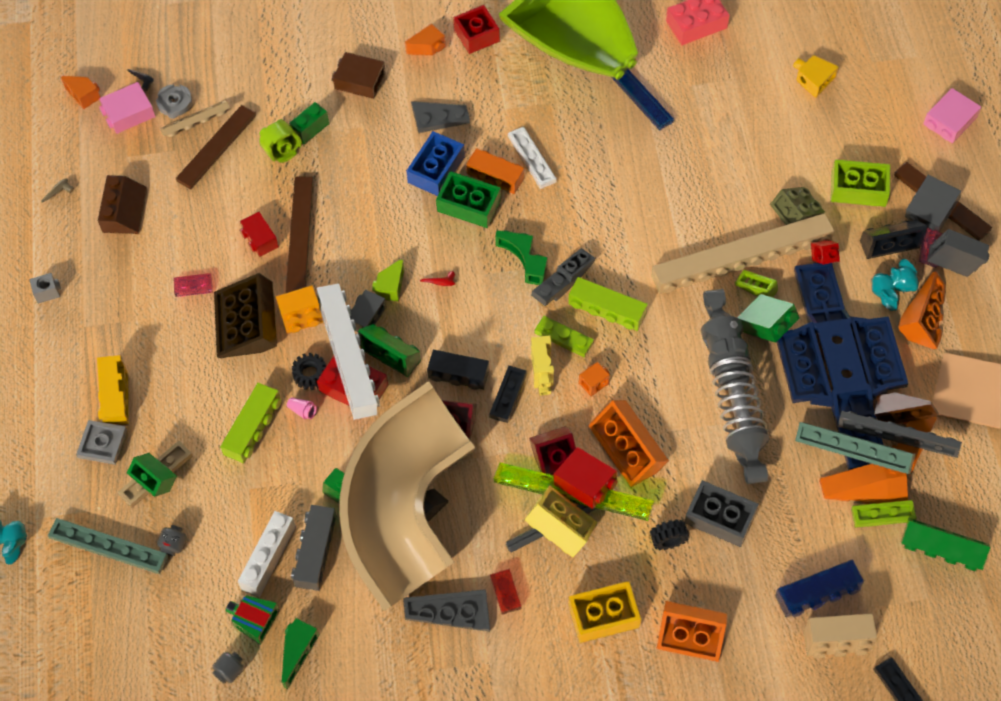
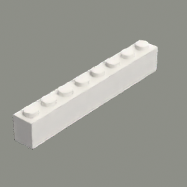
(347, 352)

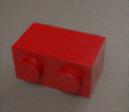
(259, 234)

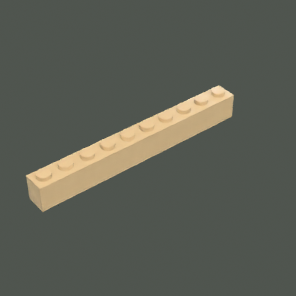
(741, 253)

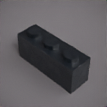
(458, 369)

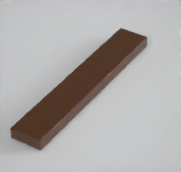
(215, 147)
(960, 215)

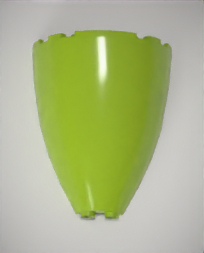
(577, 32)

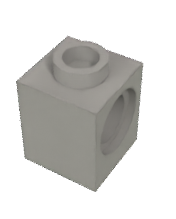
(41, 282)

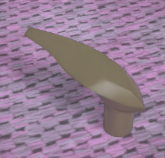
(58, 188)

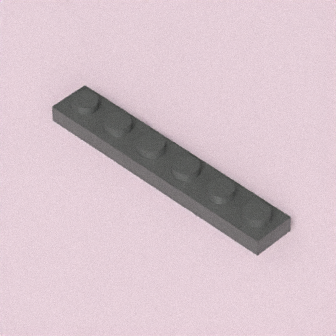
(900, 434)

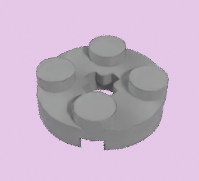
(177, 108)

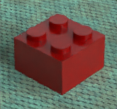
(476, 29)

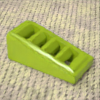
(769, 286)

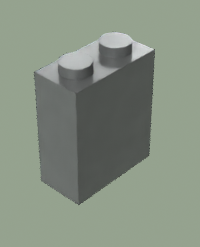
(933, 203)
(958, 253)

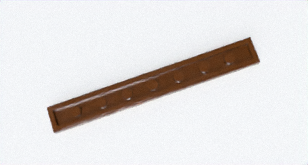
(299, 233)

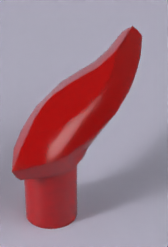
(445, 281)

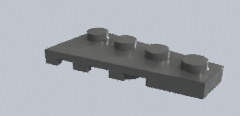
(456, 609)

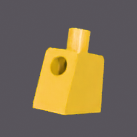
(815, 74)

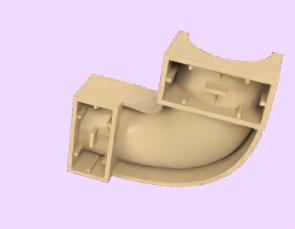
(387, 491)

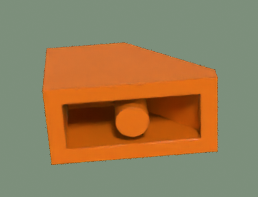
(426, 42)
(81, 90)

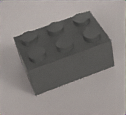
(721, 513)

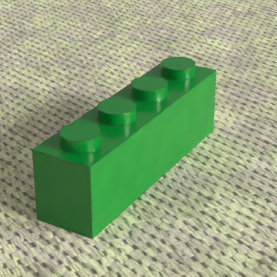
(945, 544)

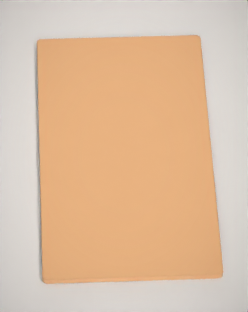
(969, 390)

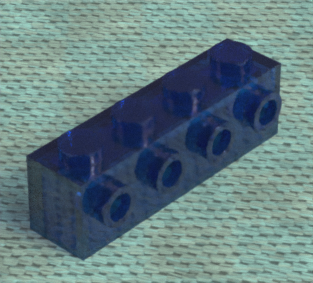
(819, 588)

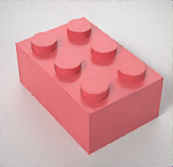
(696, 19)

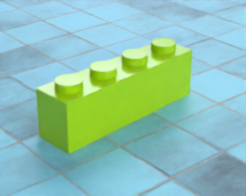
(607, 304)
(250, 423)

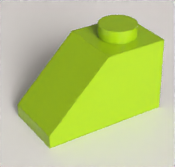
(390, 281)

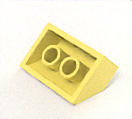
(561, 521)

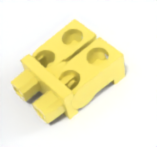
(541, 364)

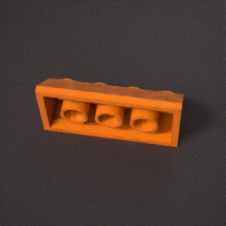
(628, 442)

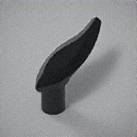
(144, 77)

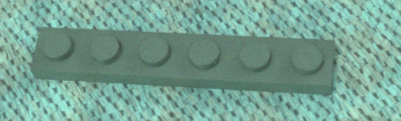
(855, 447)
(108, 546)

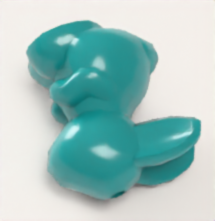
(901, 279)
(13, 537)

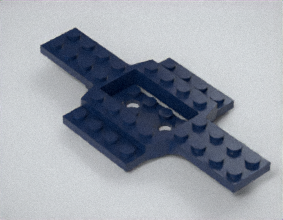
(866, 351)

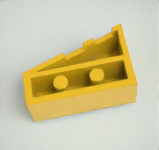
(113, 390)

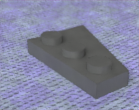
(438, 115)

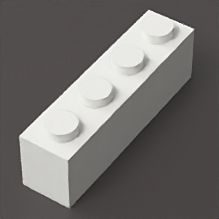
(267, 554)

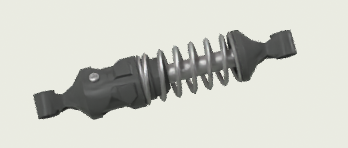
(732, 367)

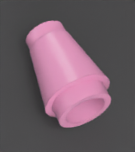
(303, 408)

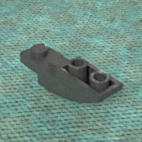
(564, 277)

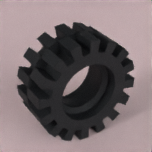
(301, 364)
(669, 534)

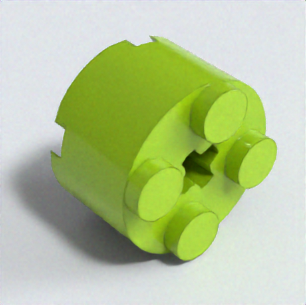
(279, 141)

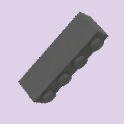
(314, 548)

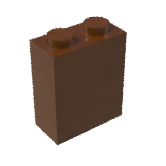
(358, 75)

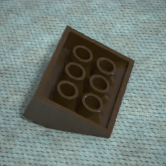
(245, 317)

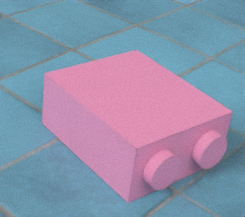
(126, 108)
(952, 115)

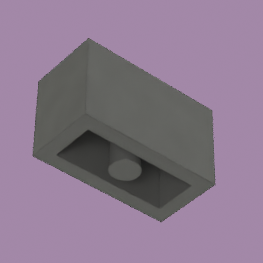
(367, 309)

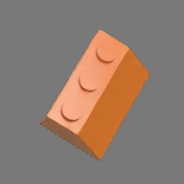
(692, 631)

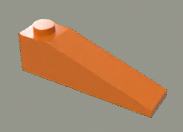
(923, 314)
(867, 485)

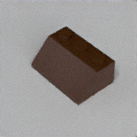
(121, 205)

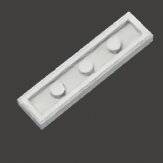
(532, 157)

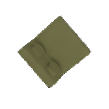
(795, 205)

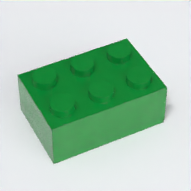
(468, 199)

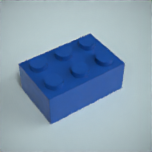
(434, 162)

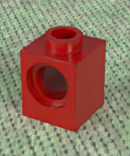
(825, 252)

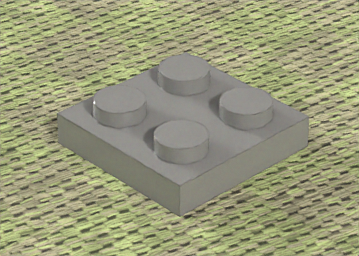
(101, 442)

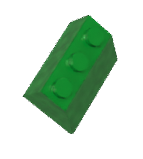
(389, 349)

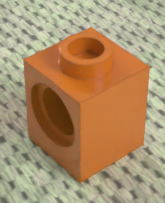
(594, 378)

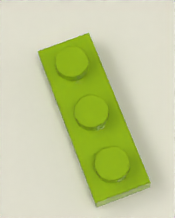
(564, 336)
(883, 513)

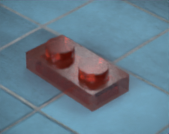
(505, 591)

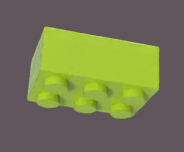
(860, 183)

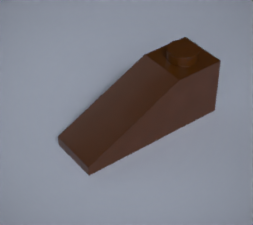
(903, 408)

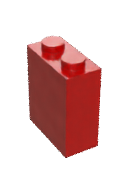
(585, 478)

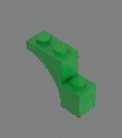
(521, 246)

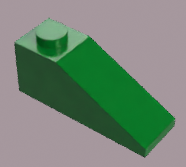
(297, 645)

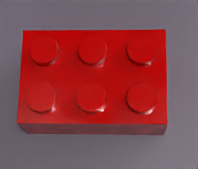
(332, 386)

